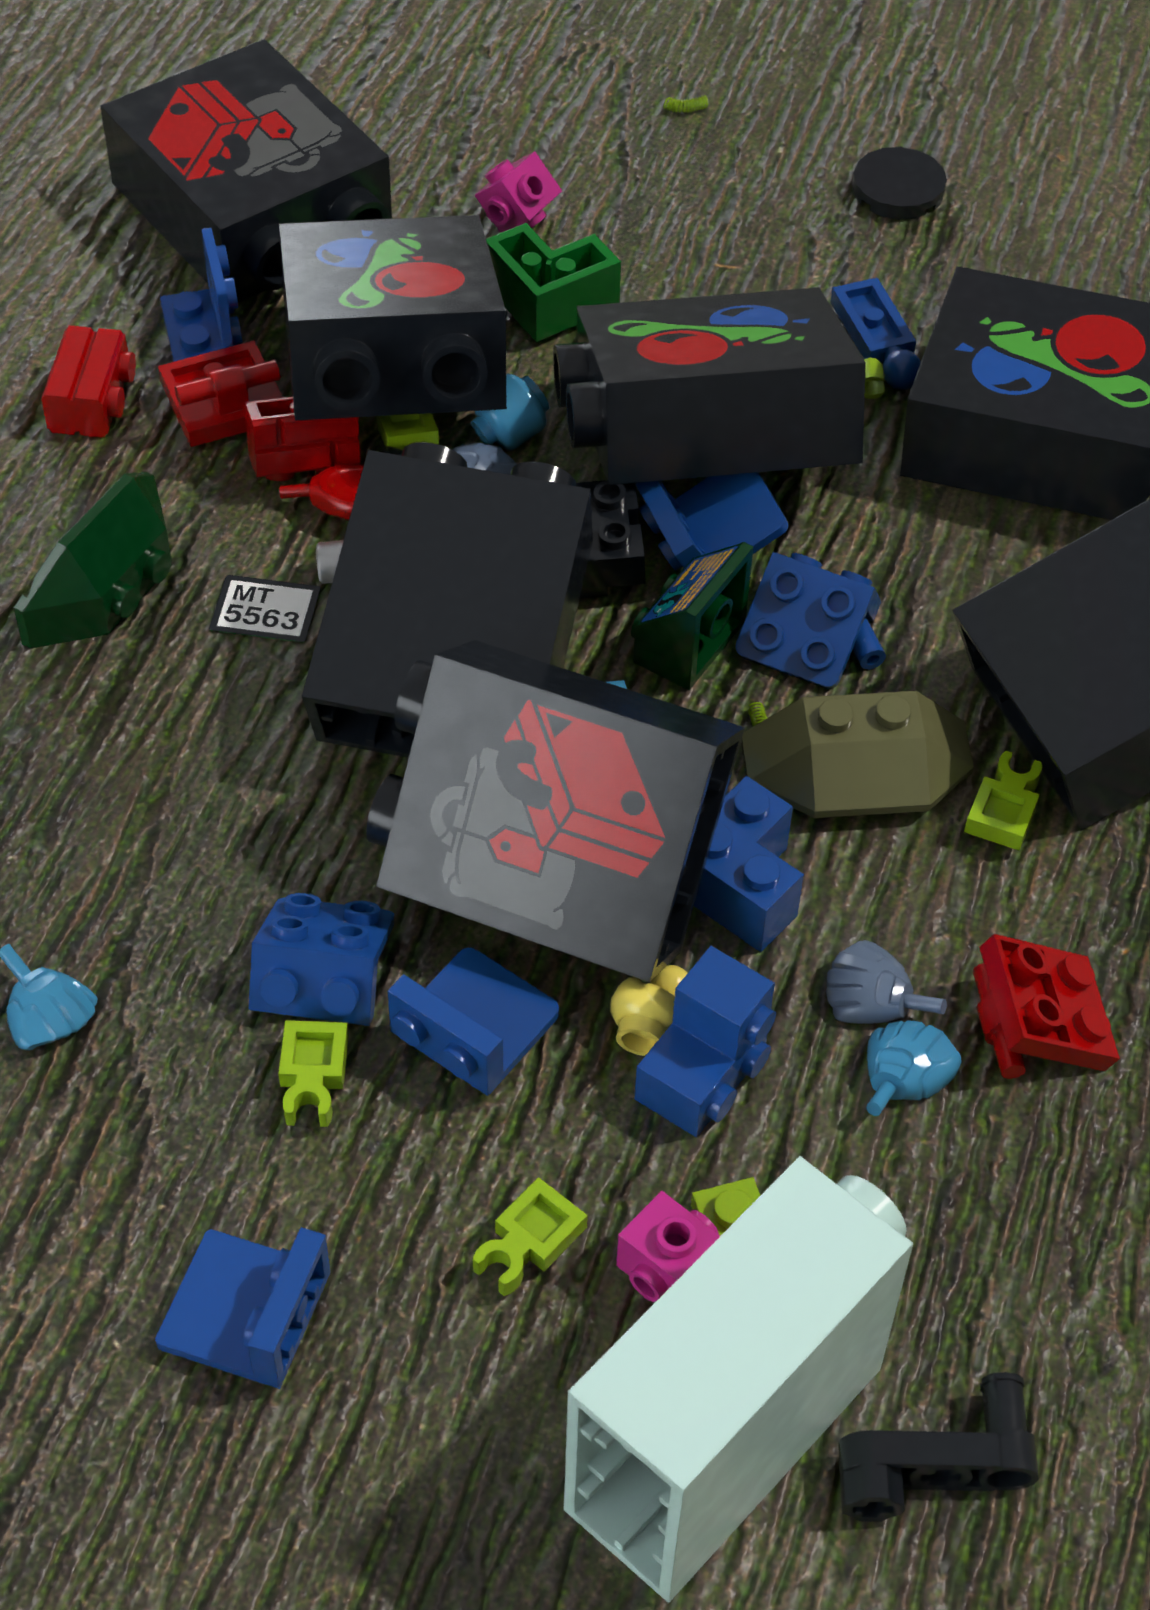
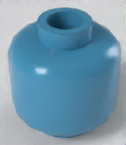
(521, 419)

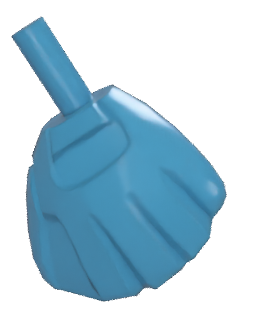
(44, 1003)
(909, 1063)

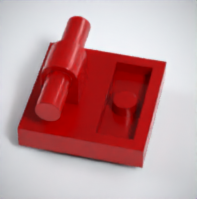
(213, 387)
(1041, 1006)

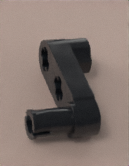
(883, 1463)

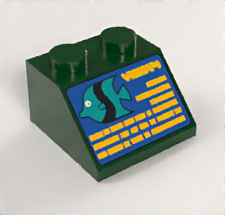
(694, 615)

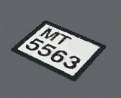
(265, 608)

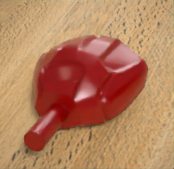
(329, 490)

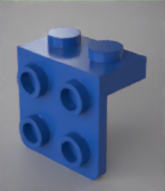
(712, 516)
(806, 619)
(319, 959)
(472, 1018)

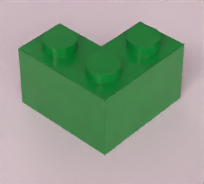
(546, 284)

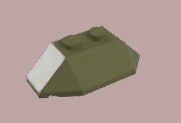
(859, 754)

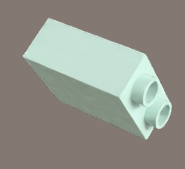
(734, 1373)

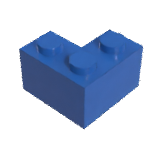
(743, 876)
(711, 1045)

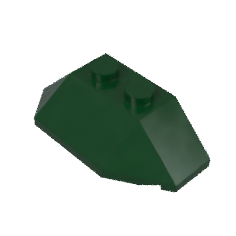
(98, 567)

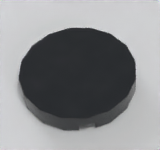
(899, 182)

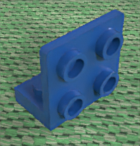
(201, 319)
(246, 1304)

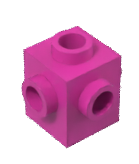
(509, 198)
(662, 1245)

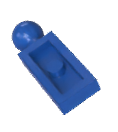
(878, 330)

